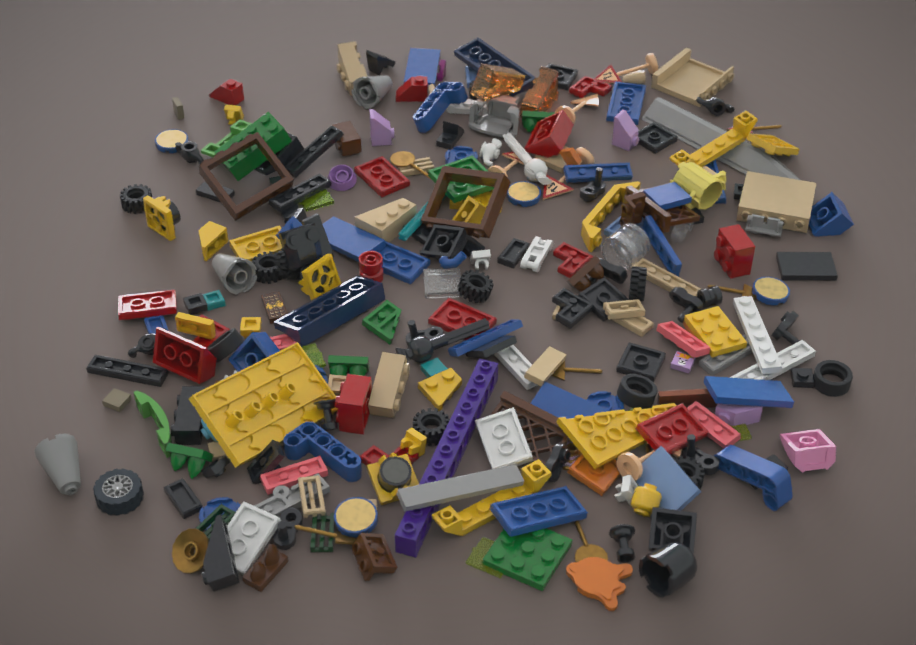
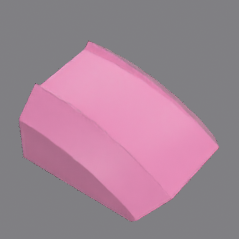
(809, 449)

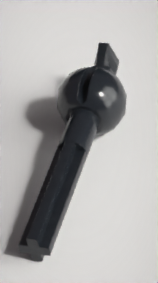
(421, 348)

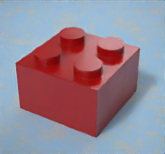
(734, 251)
(353, 404)

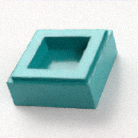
(214, 300)
(432, 367)

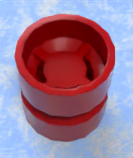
(371, 265)

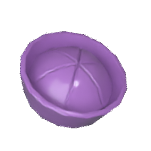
(342, 178)

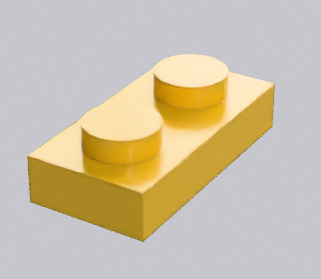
(195, 325)

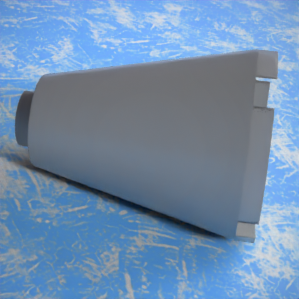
(370, 90)
(235, 272)
(61, 462)

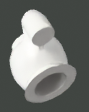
(490, 151)

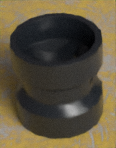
(710, 296)

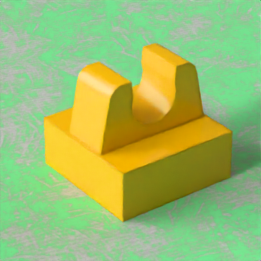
(233, 113)
(250, 325)
(415, 442)

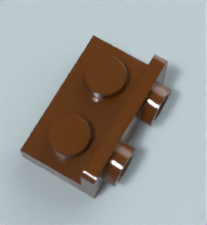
(633, 208)
(373, 555)

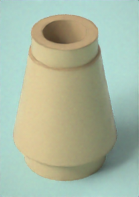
(635, 78)

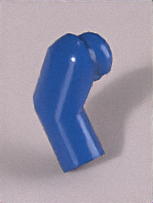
(452, 263)

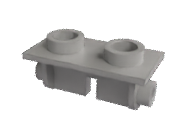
(756, 224)

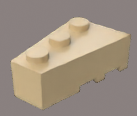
(349, 64)
(387, 219)
(389, 385)

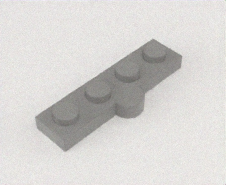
(285, 498)

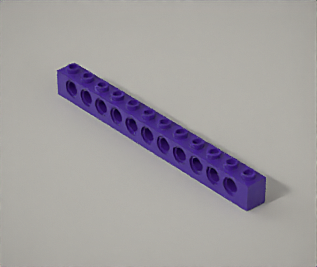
(448, 453)

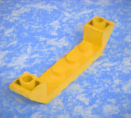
(741, 128)
(590, 232)
(478, 514)

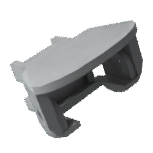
(501, 116)

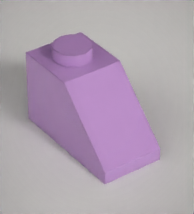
(380, 129)
(624, 131)
(738, 414)

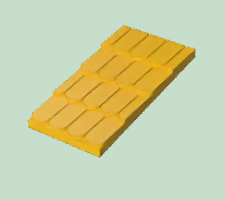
(263, 403)

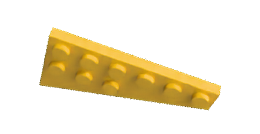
(608, 433)

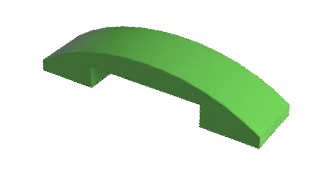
(235, 129)
(149, 407)

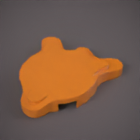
(599, 579)

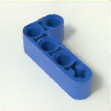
(437, 102)
(315, 440)
(757, 471)

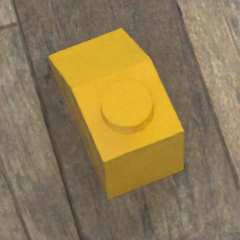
(470, 211)
(212, 239)

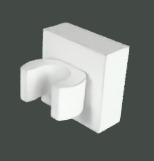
(480, 256)
(626, 489)

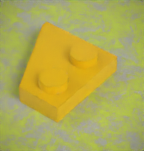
(440, 387)

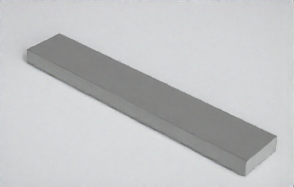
(460, 487)

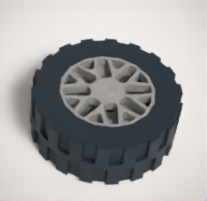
(118, 492)

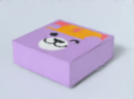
(682, 362)

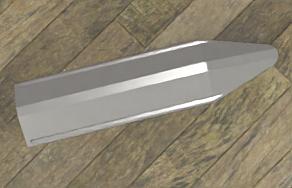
(700, 132)

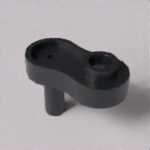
(594, 188)
(614, 272)
(690, 302)
(781, 331)
(430, 333)
(558, 458)
(708, 461)
(285, 535)

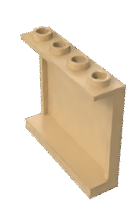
(690, 78)
(777, 198)

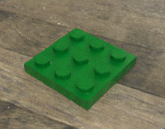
(459, 191)
(528, 556)

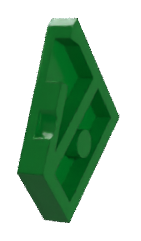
(383, 321)

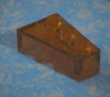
(496, 82)
(543, 92)

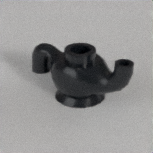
(715, 105)
(189, 151)
(145, 345)

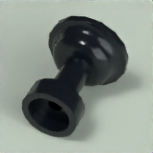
(326, 406)
(622, 534)

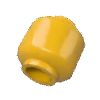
(645, 499)

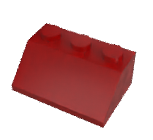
(550, 135)
(183, 356)

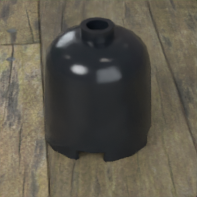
(668, 568)

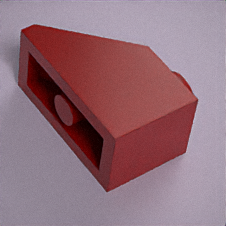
(413, 90)
(229, 92)

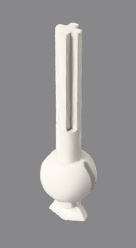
(534, 169)

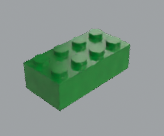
(251, 158)

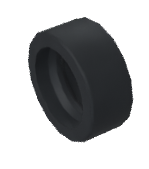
(226, 344)
(835, 368)
(638, 383)

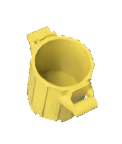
(700, 184)

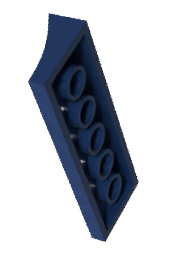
(480, 52)
(331, 310)

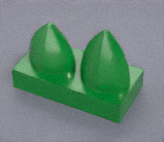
(530, 118)
(341, 364)
(196, 457)

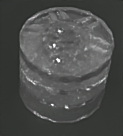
(626, 246)

